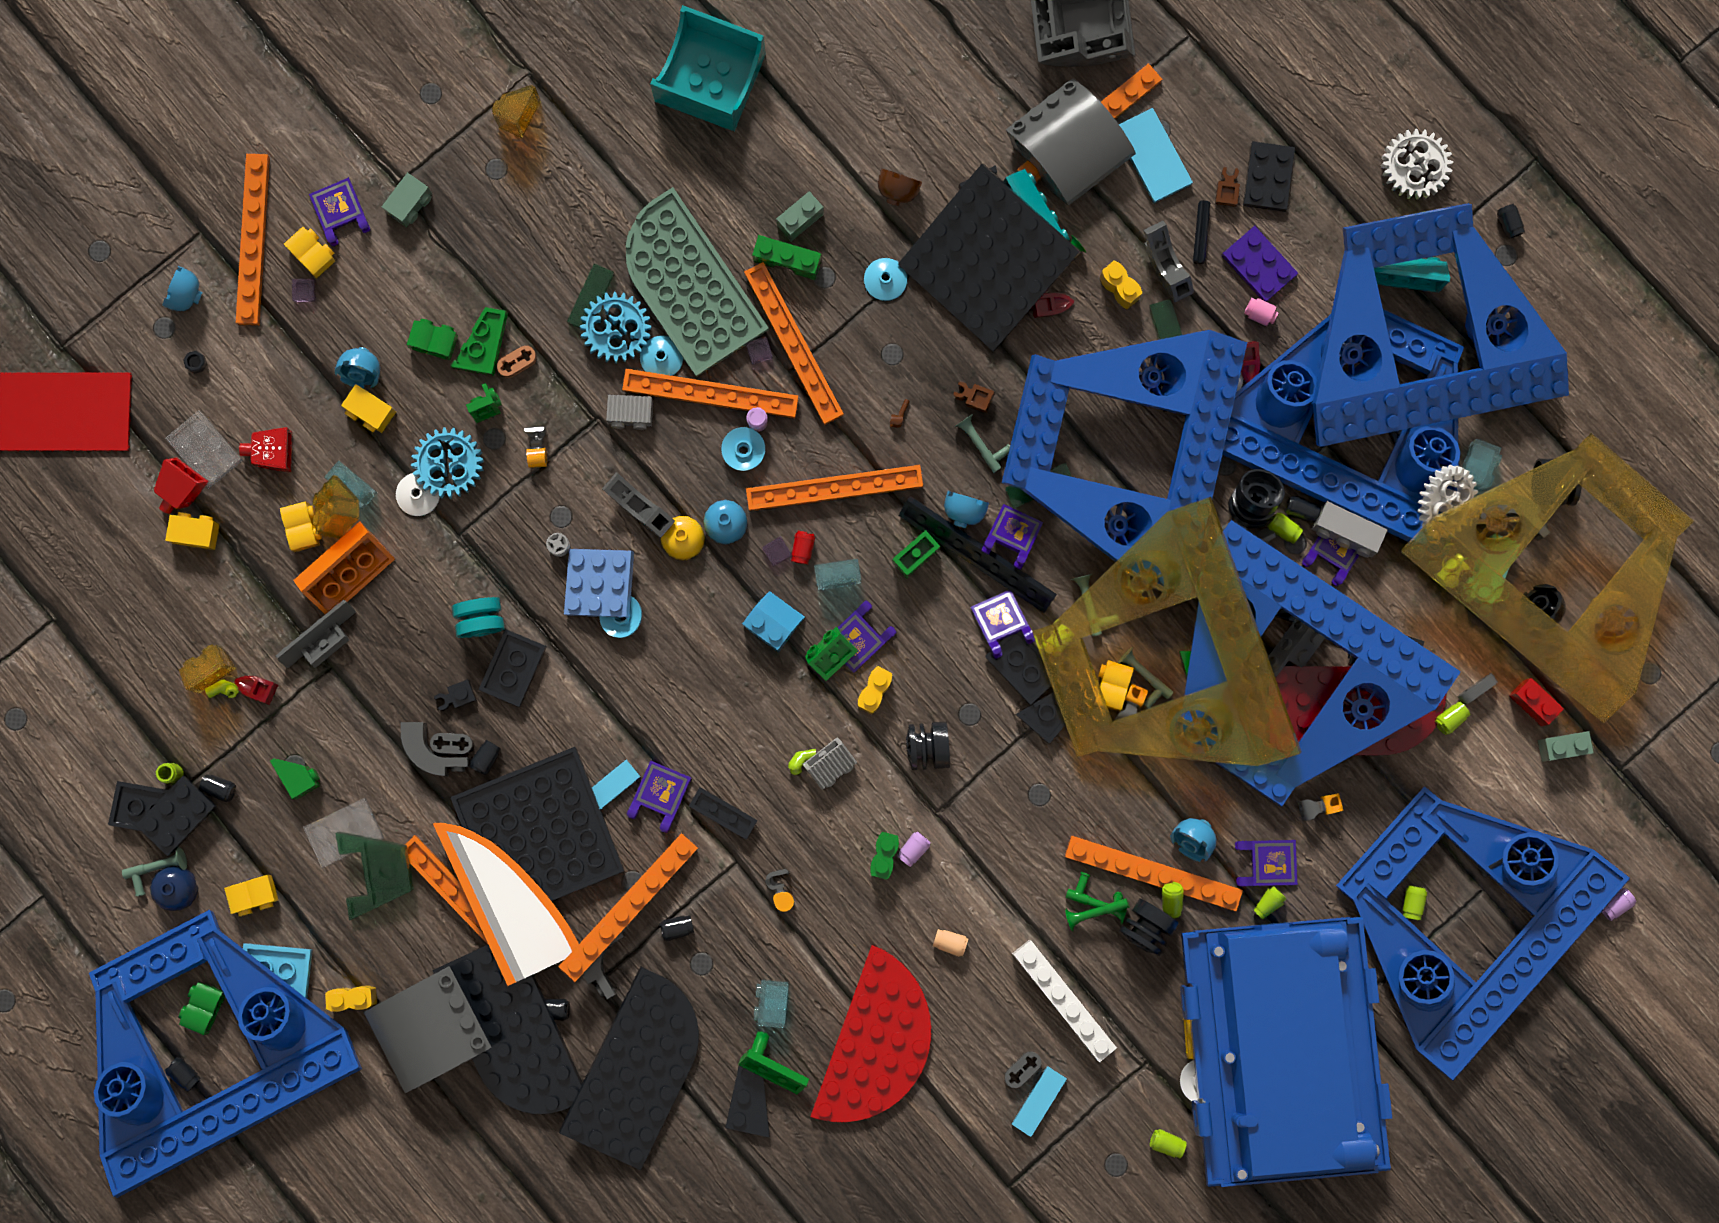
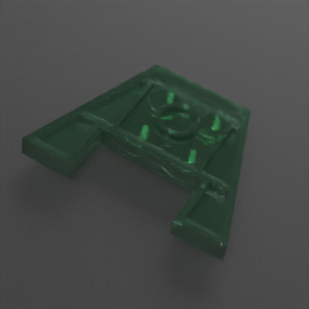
(384, 867)

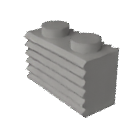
(629, 411)
(830, 763)

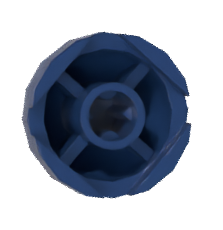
(174, 888)

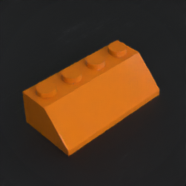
(344, 568)

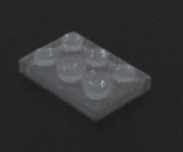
(204, 448)
(352, 819)

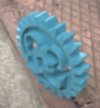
(601, 340)
(428, 465)

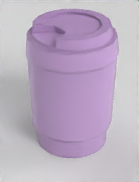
(757, 419)
(914, 849)
(1620, 904)

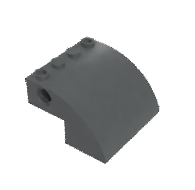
(1082, 31)
(1071, 141)
(427, 1029)

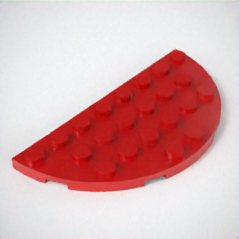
(879, 1043)

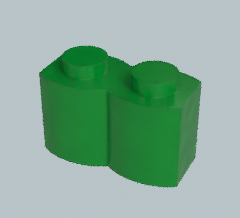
(432, 339)
(886, 848)
(202, 1008)

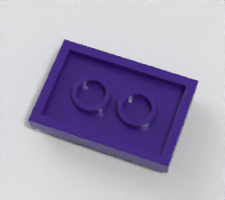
(1259, 264)

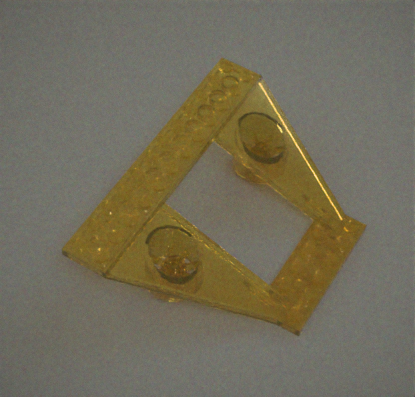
(1470, 566)
(1245, 708)

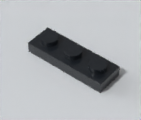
(723, 813)

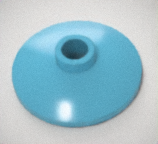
(883, 289)
(669, 364)
(741, 438)
(617, 628)

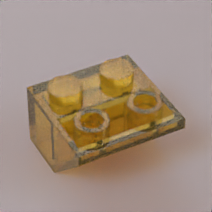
(335, 509)

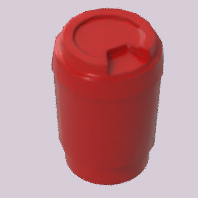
(802, 547)

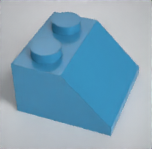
(773, 621)

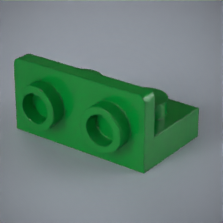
(485, 407)
(830, 653)

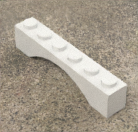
(1064, 1000)

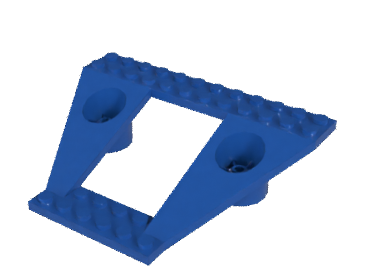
(1198, 382)
(1369, 400)
(1268, 430)
(1388, 665)
(1562, 904)
(155, 1132)

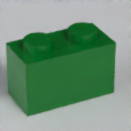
(916, 554)

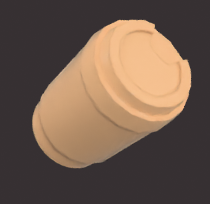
(950, 942)

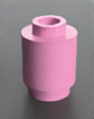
(1261, 311)

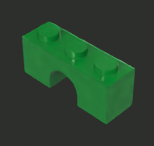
(798, 259)

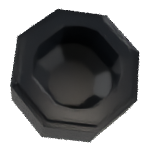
(195, 362)

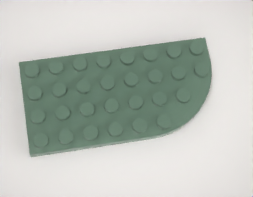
(689, 285)

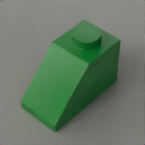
(296, 778)

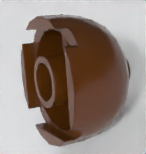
(897, 187)

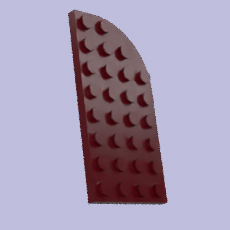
(1310, 687)

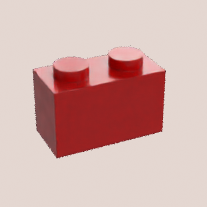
(1536, 702)

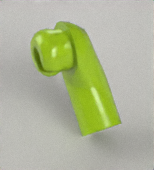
(223, 686)
(798, 759)

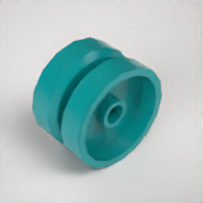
(478, 617)

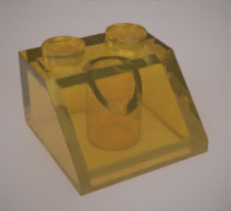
(516, 110)
(206, 669)

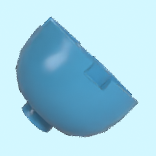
(182, 291)
(358, 367)
(964, 509)
(725, 522)
(1195, 839)

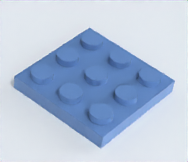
(599, 583)

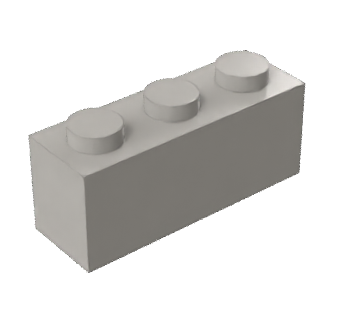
(1349, 530)

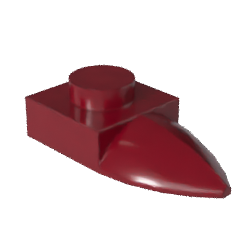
(1052, 304)
(1251, 361)
(256, 688)

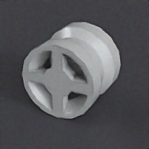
(554, 542)

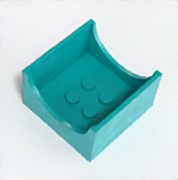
(710, 69)

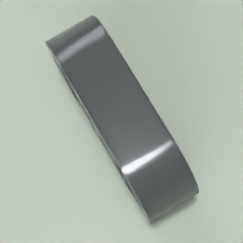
(1477, 689)
(449, 737)
(1027, 1073)

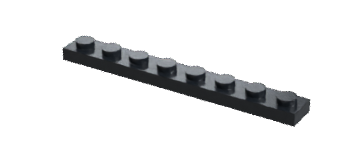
(970, 551)

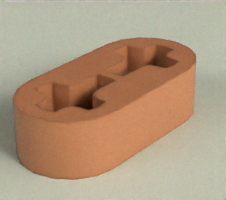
(514, 357)

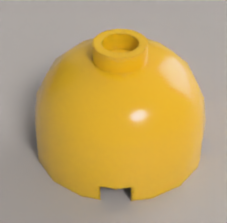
(683, 538)

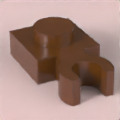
(1227, 191)
(977, 397)

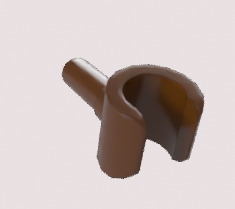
(897, 420)

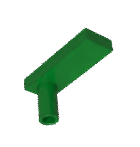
(757, 1063)

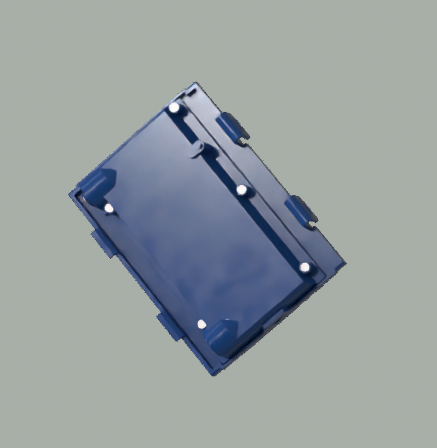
(1285, 1052)

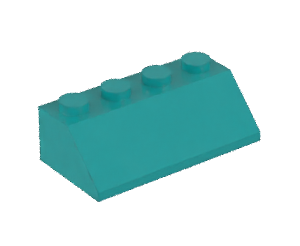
(1024, 185)
(1417, 274)

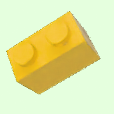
(368, 408)
(192, 531)

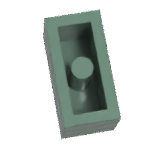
(407, 200)
(800, 216)
(1565, 746)

